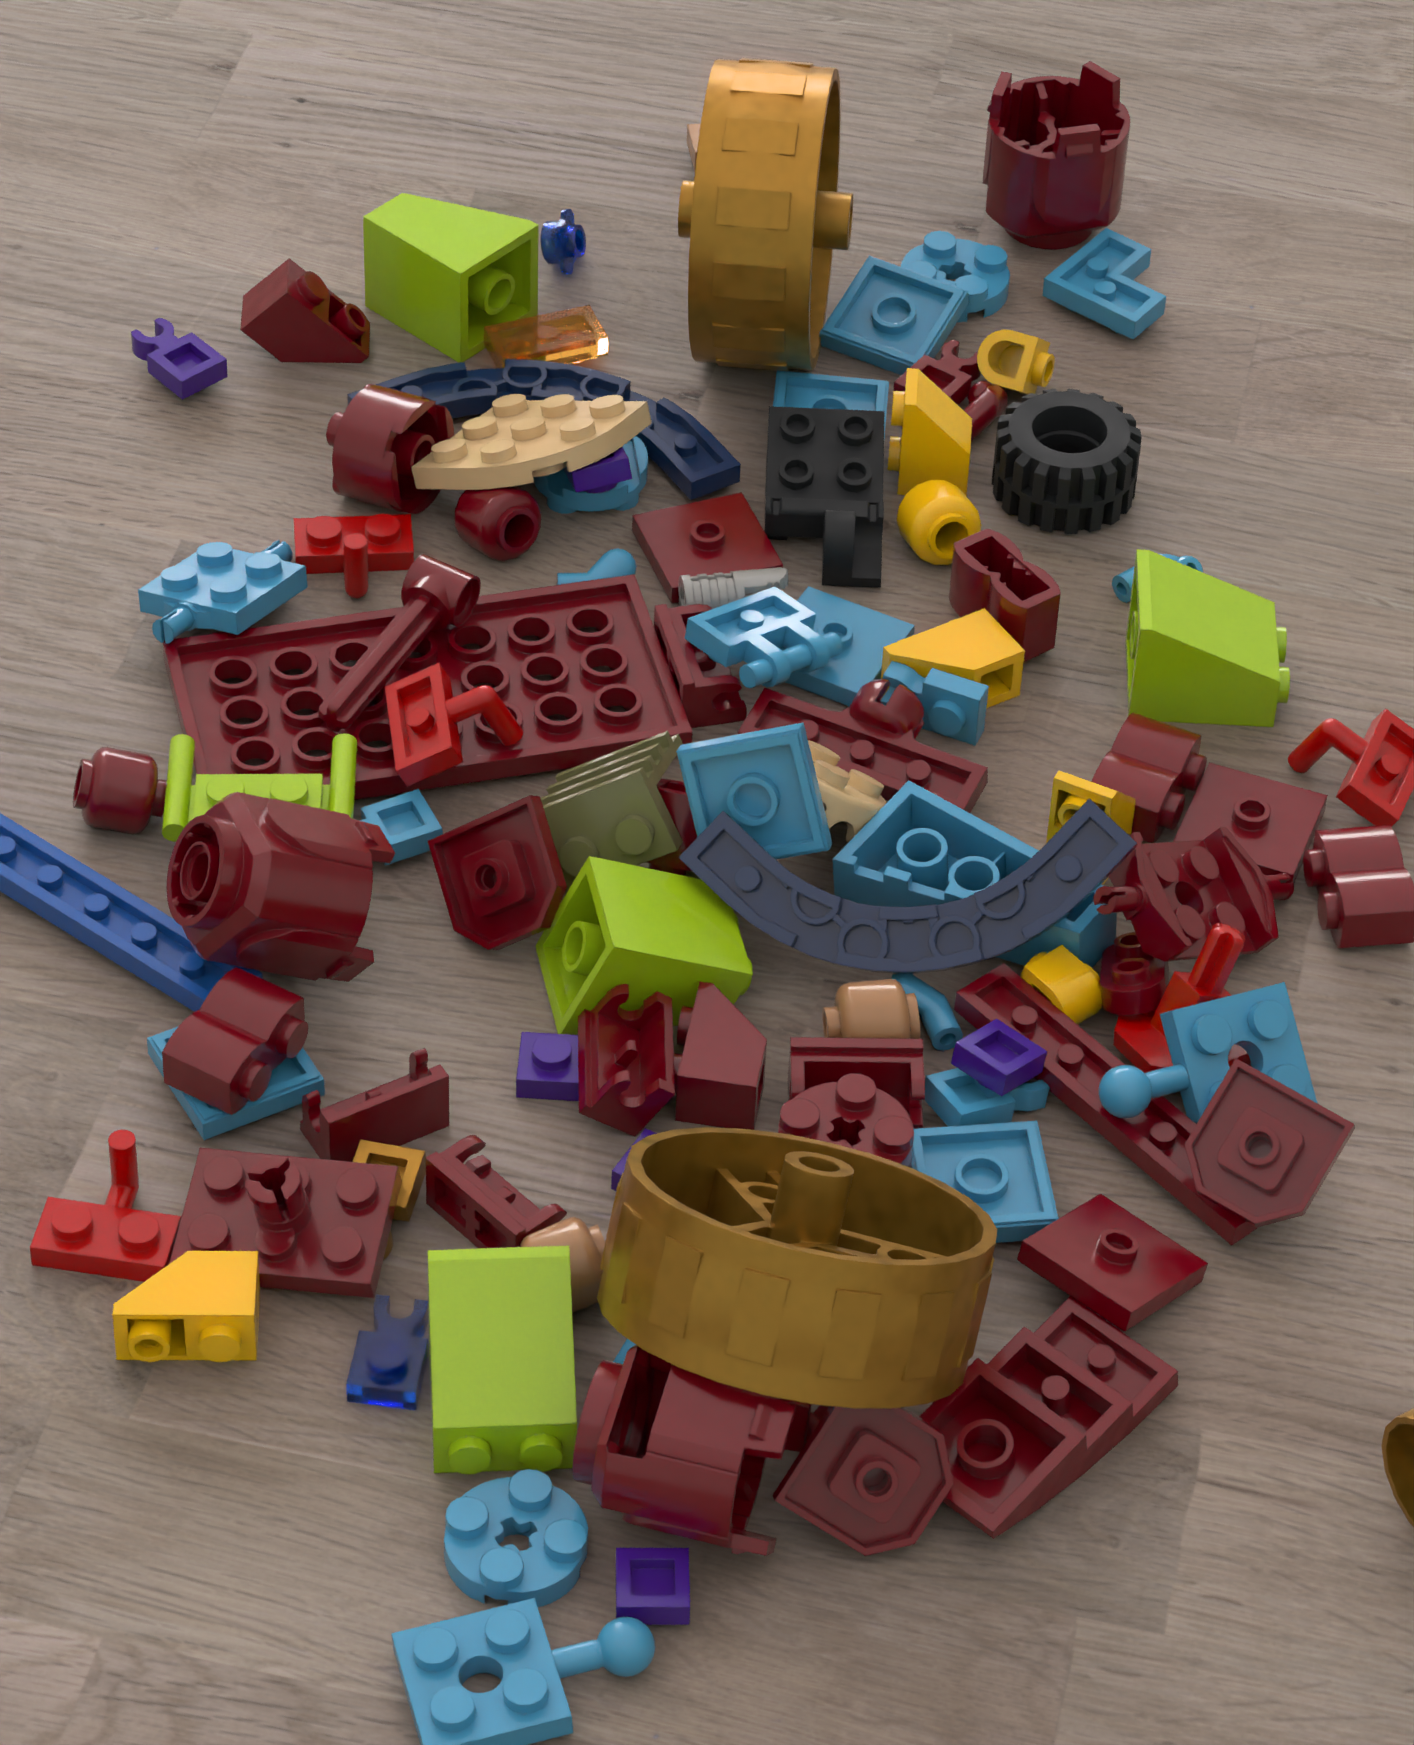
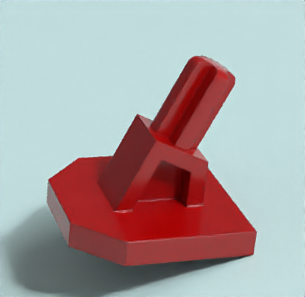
(1143, 1036)

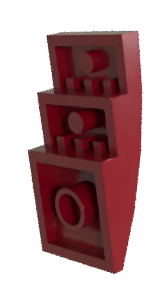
(1044, 1414)

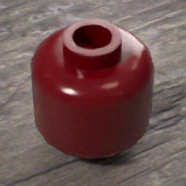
(498, 521)
(119, 790)

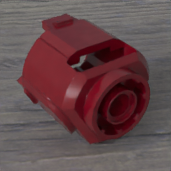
(1056, 156)
(276, 886)
(682, 1449)

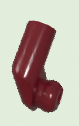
(985, 405)

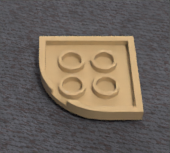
(530, 440)

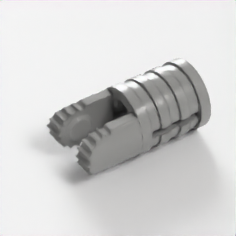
(725, 588)

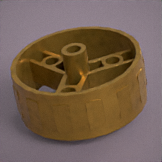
(764, 214)
(796, 1267)

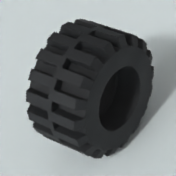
(1066, 461)

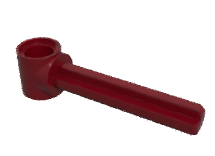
(432, 599)

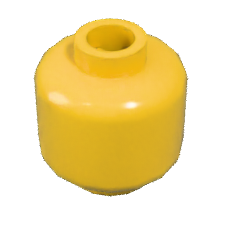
(936, 517)

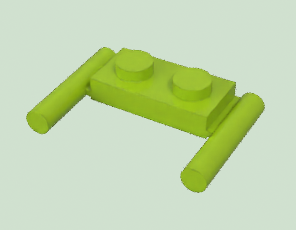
(188, 801)

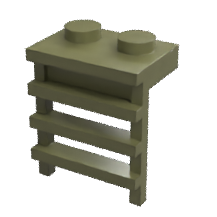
(613, 807)

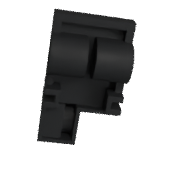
(828, 486)

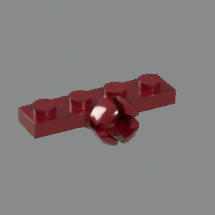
(877, 741)

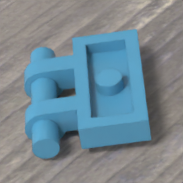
(755, 631)

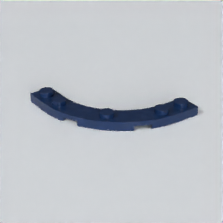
(672, 440)
(918, 936)

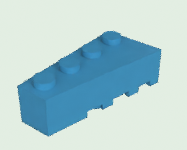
(936, 853)

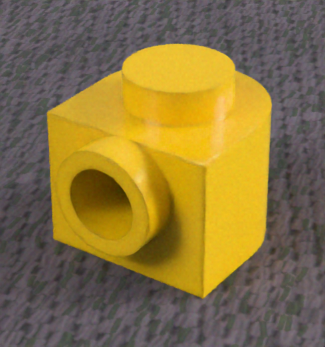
(1015, 361)
(1065, 983)

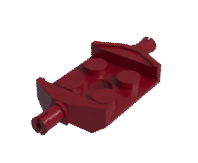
(1188, 886)

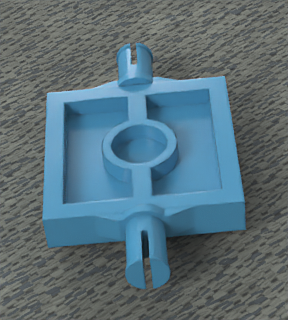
(221, 589)

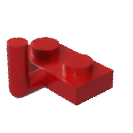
(354, 546)
(426, 719)
(1381, 765)
(110, 1236)

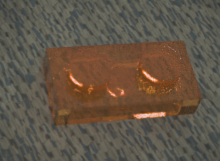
(552, 337)

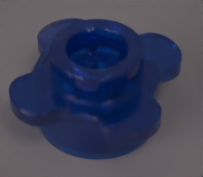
(563, 241)

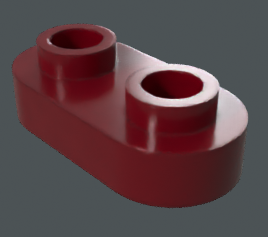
(1130, 978)

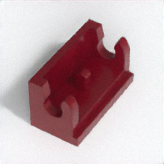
(704, 686)
(625, 1060)
(891, 1063)
(385, 1114)
(480, 1200)

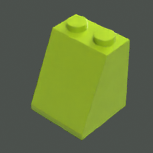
(449, 270)
(1201, 648)
(642, 932)
(501, 1359)

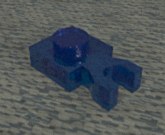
(392, 1360)

